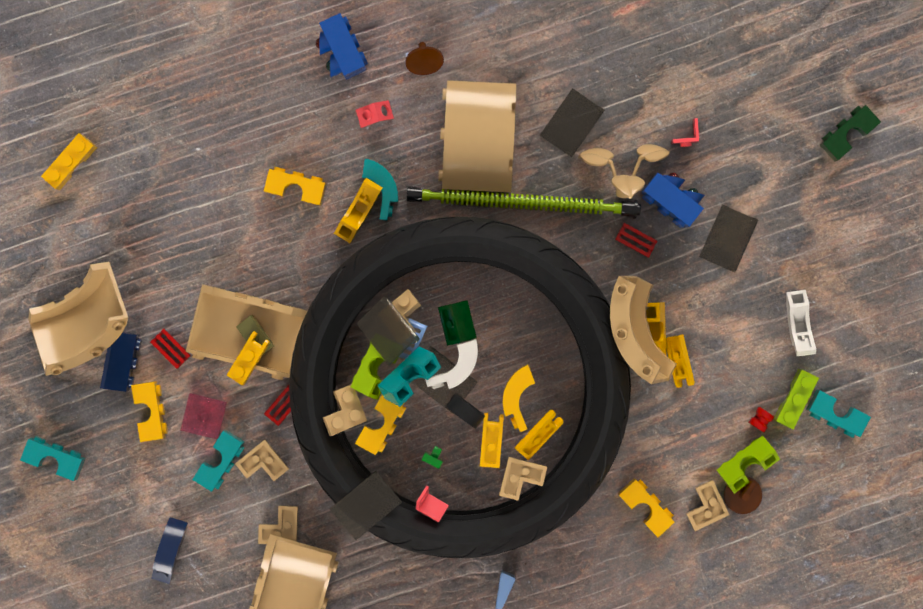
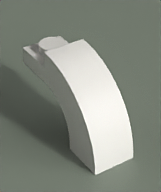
(799, 323)
(467, 359)

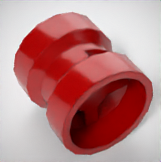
(761, 419)

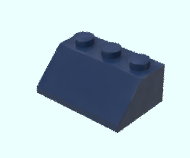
(120, 363)

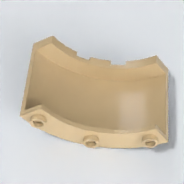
(478, 136)
(81, 323)
(633, 332)
(216, 333)
(293, 576)

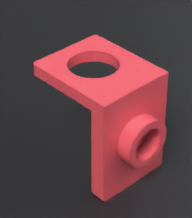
(372, 113)
(687, 142)
(431, 505)

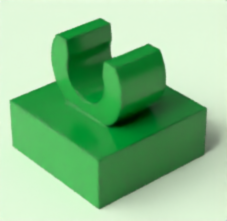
(432, 458)

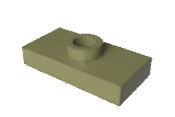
(248, 326)

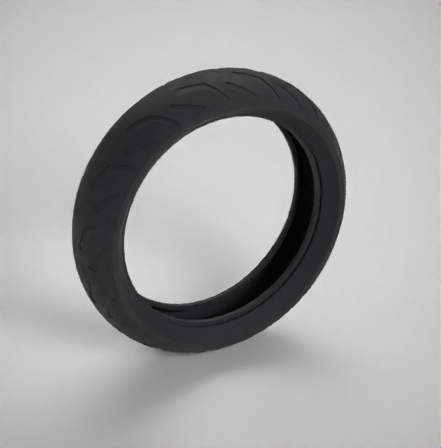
(580, 303)

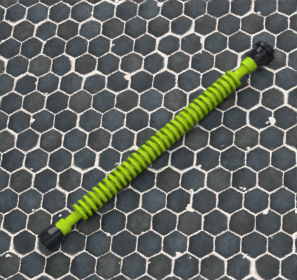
(628, 208)

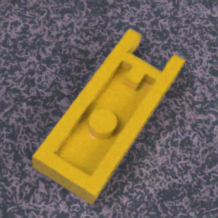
(678, 353)
(247, 359)
(539, 434)
(491, 442)

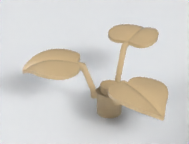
(625, 185)

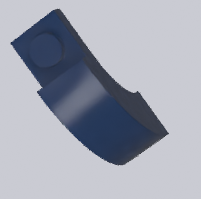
(168, 550)

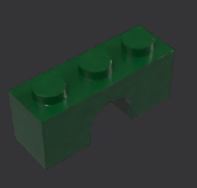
(836, 143)

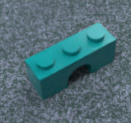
(418, 364)
(822, 407)
(229, 447)
(68, 462)

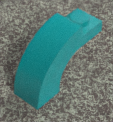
(381, 176)

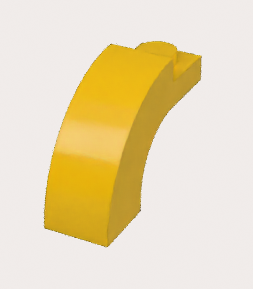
(358, 210)
(513, 389)

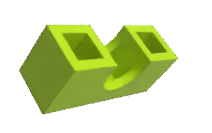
(367, 378)
(798, 396)
(758, 452)

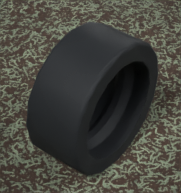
(465, 411)

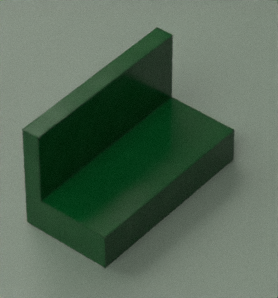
(457, 322)

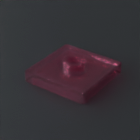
(203, 416)

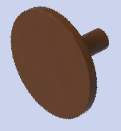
(424, 60)
(744, 500)

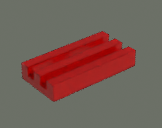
(650, 248)
(164, 353)
(272, 418)

